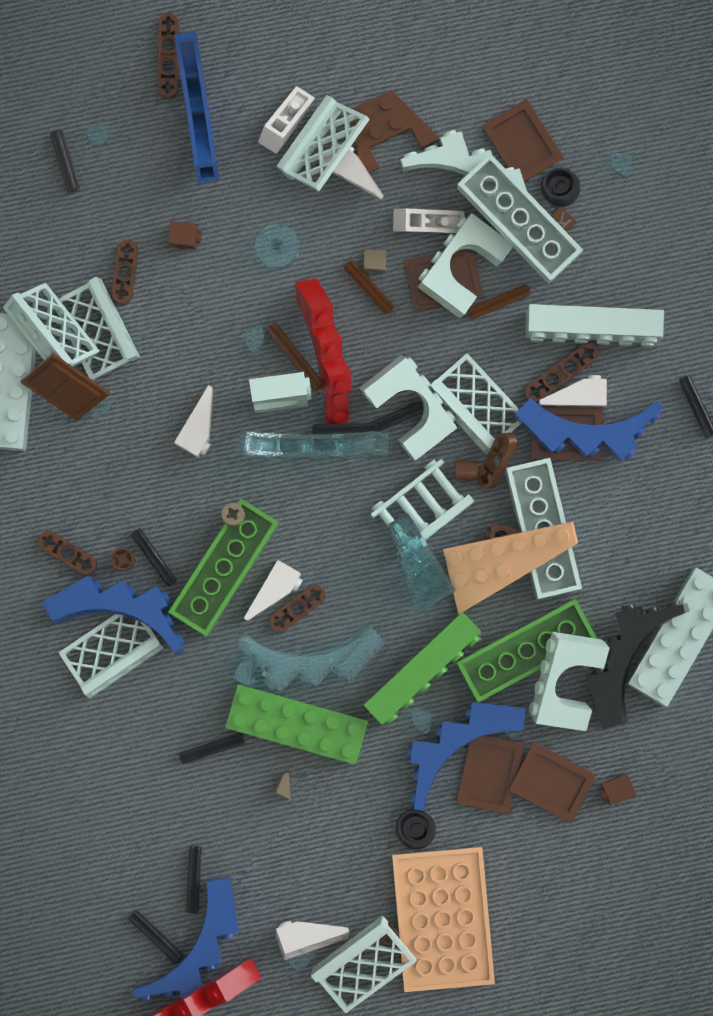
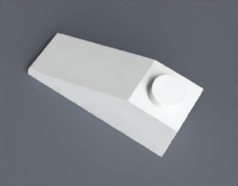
(285, 120)
(353, 171)
(426, 220)
(584, 393)
(196, 431)
(276, 587)
(305, 937)

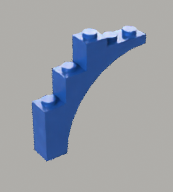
(197, 107)
(553, 431)
(85, 599)
(432, 756)
(219, 921)

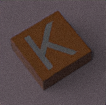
(563, 218)

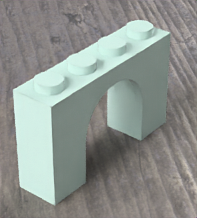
(440, 283)
(280, 392)
(435, 421)
(564, 652)

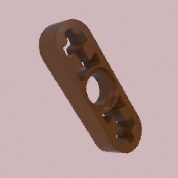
(118, 265)
(507, 443)
(57, 539)
(314, 603)

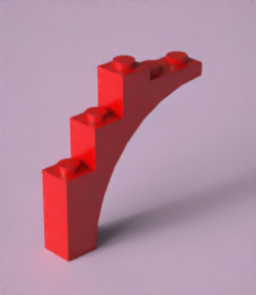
(328, 349)
(214, 992)

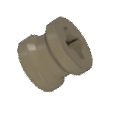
(234, 517)

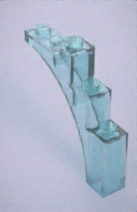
(314, 446)
(283, 667)

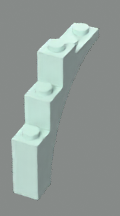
(452, 157)

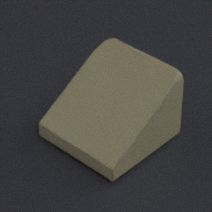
(375, 260)
(284, 786)

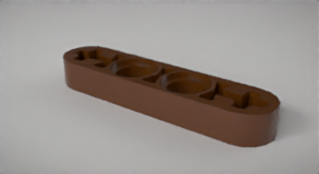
(167, 56)
(560, 372)

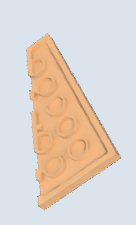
(494, 563)

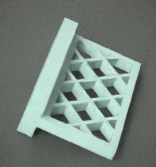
(311, 137)
(113, 320)
(41, 335)
(463, 417)
(116, 668)
(351, 949)

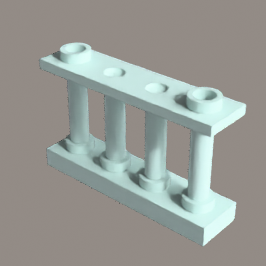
(441, 515)

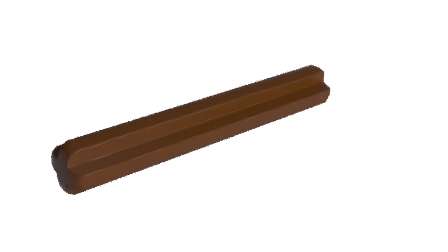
(294, 356)

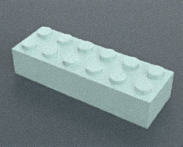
(519, 218)
(594, 324)
(16, 361)
(539, 506)
(676, 642)

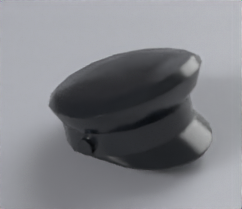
(560, 187)
(415, 829)

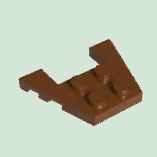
(388, 119)

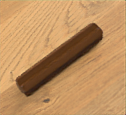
(369, 287)
(499, 301)

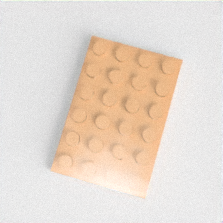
(444, 918)

